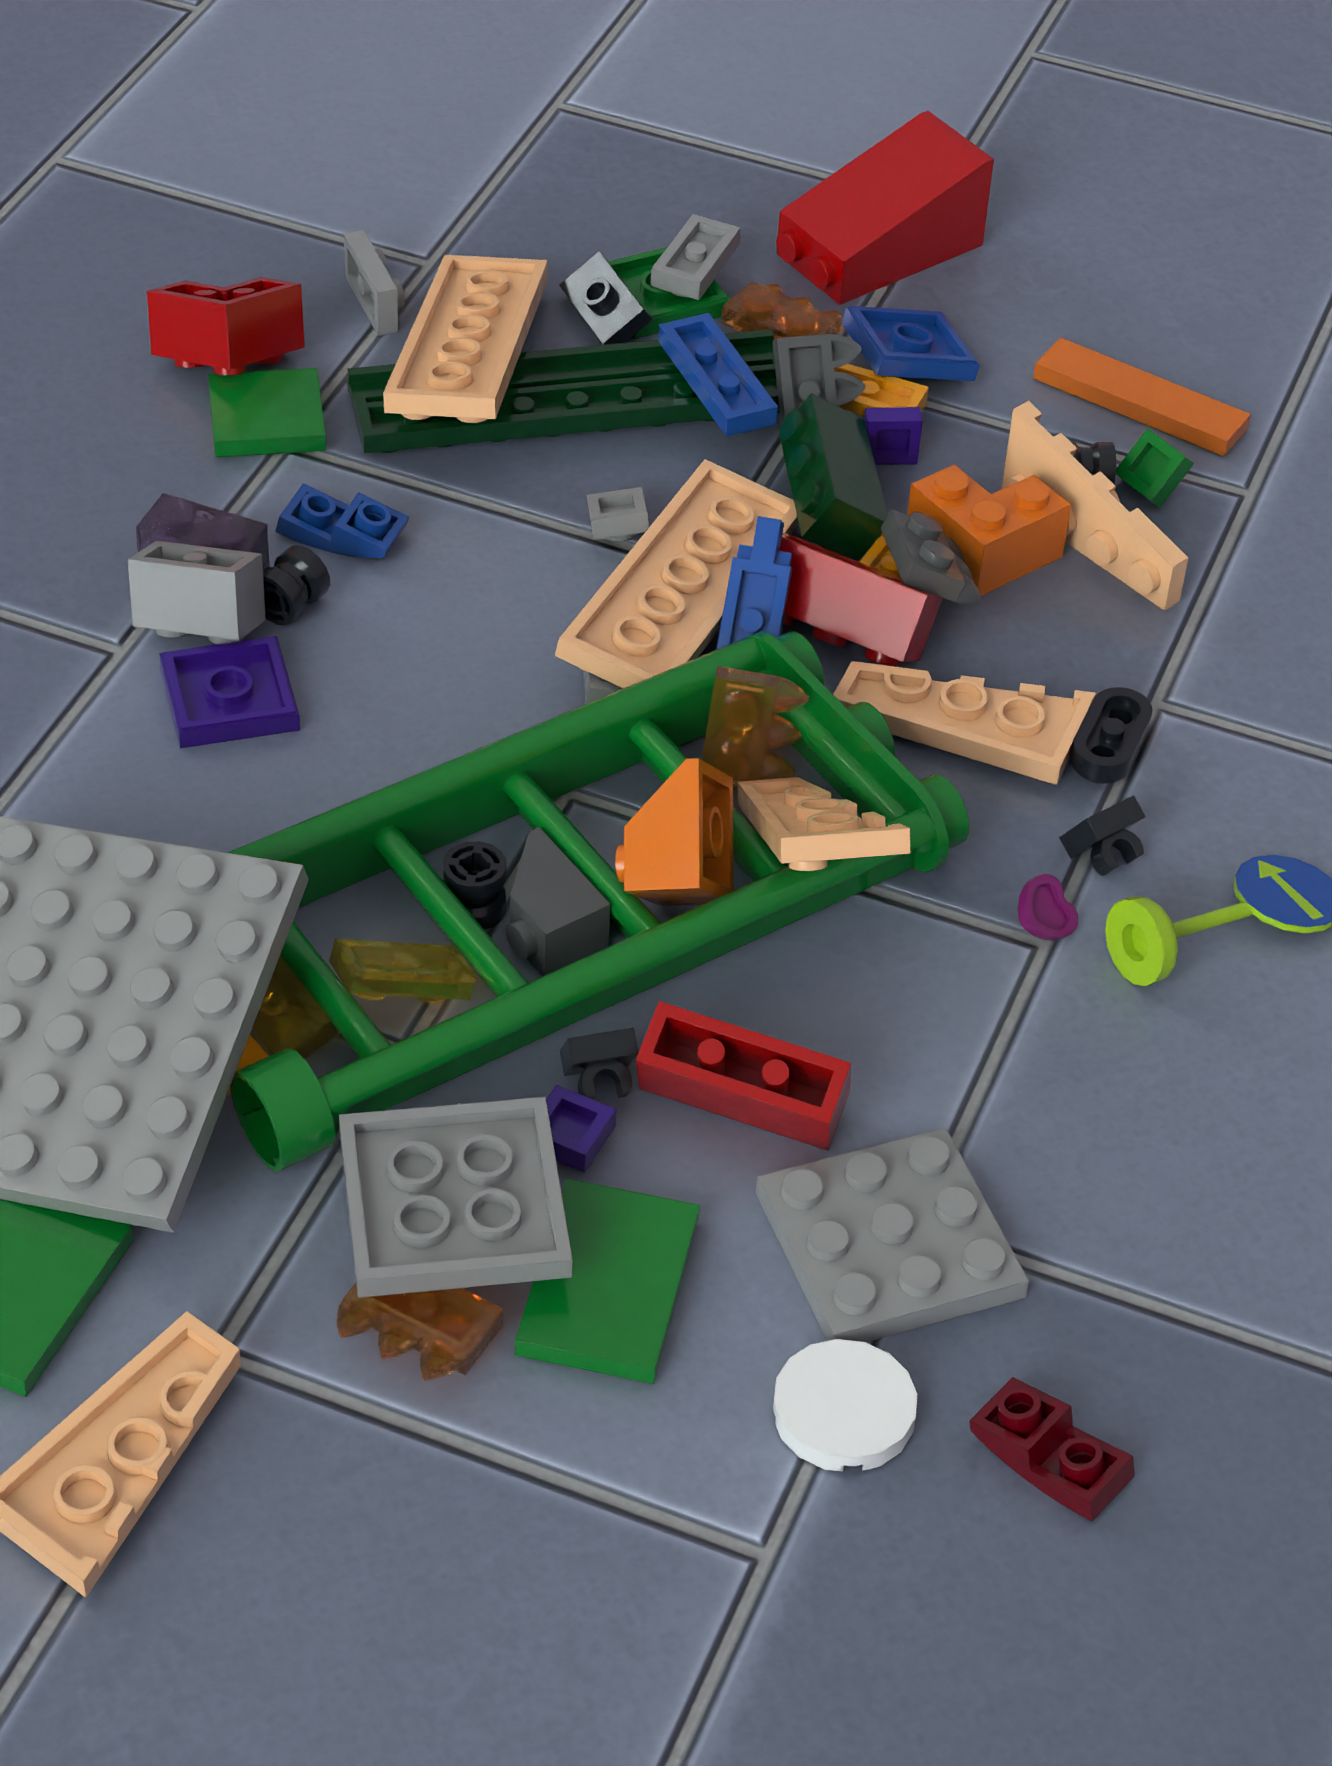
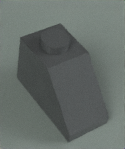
(554, 909)

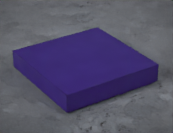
(229, 692)

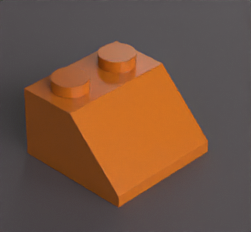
(681, 839)

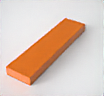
(1142, 396)

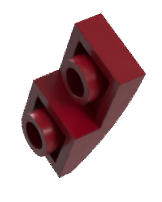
(1040, 1443)

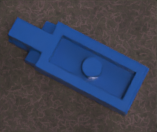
(757, 586)

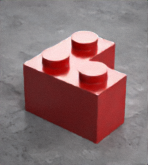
(226, 324)

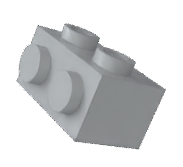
(196, 591)

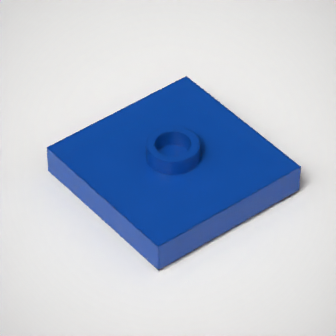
(910, 343)

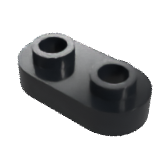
(1111, 735)

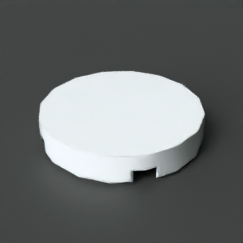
(844, 1405)

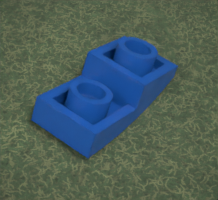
(354, 530)

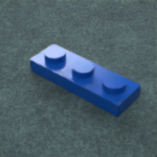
(717, 374)

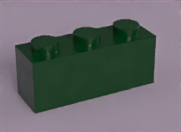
(833, 477)

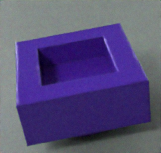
(894, 434)
(578, 1126)

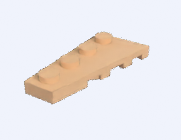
(1098, 523)
(989, 725)
(810, 827)
(103, 1464)

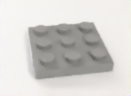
(453, 1197)
(891, 1238)

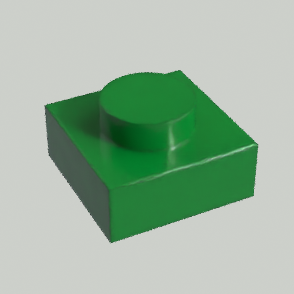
(1153, 468)

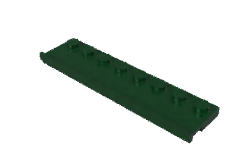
(560, 395)

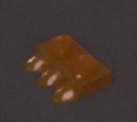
(767, 308)
(744, 724)
(443, 1325)

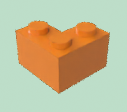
(997, 532)

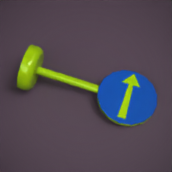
(1269, 887)

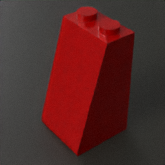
(890, 211)

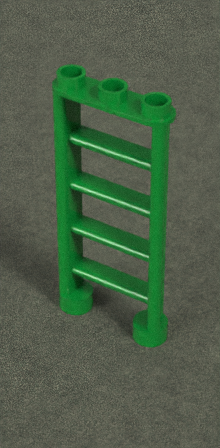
(296, 1115)

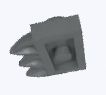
(807, 367)
(928, 557)

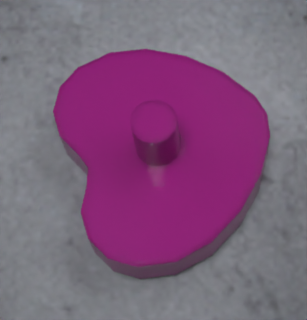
(1045, 910)

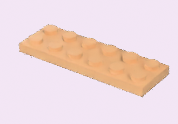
(466, 338)
(674, 581)

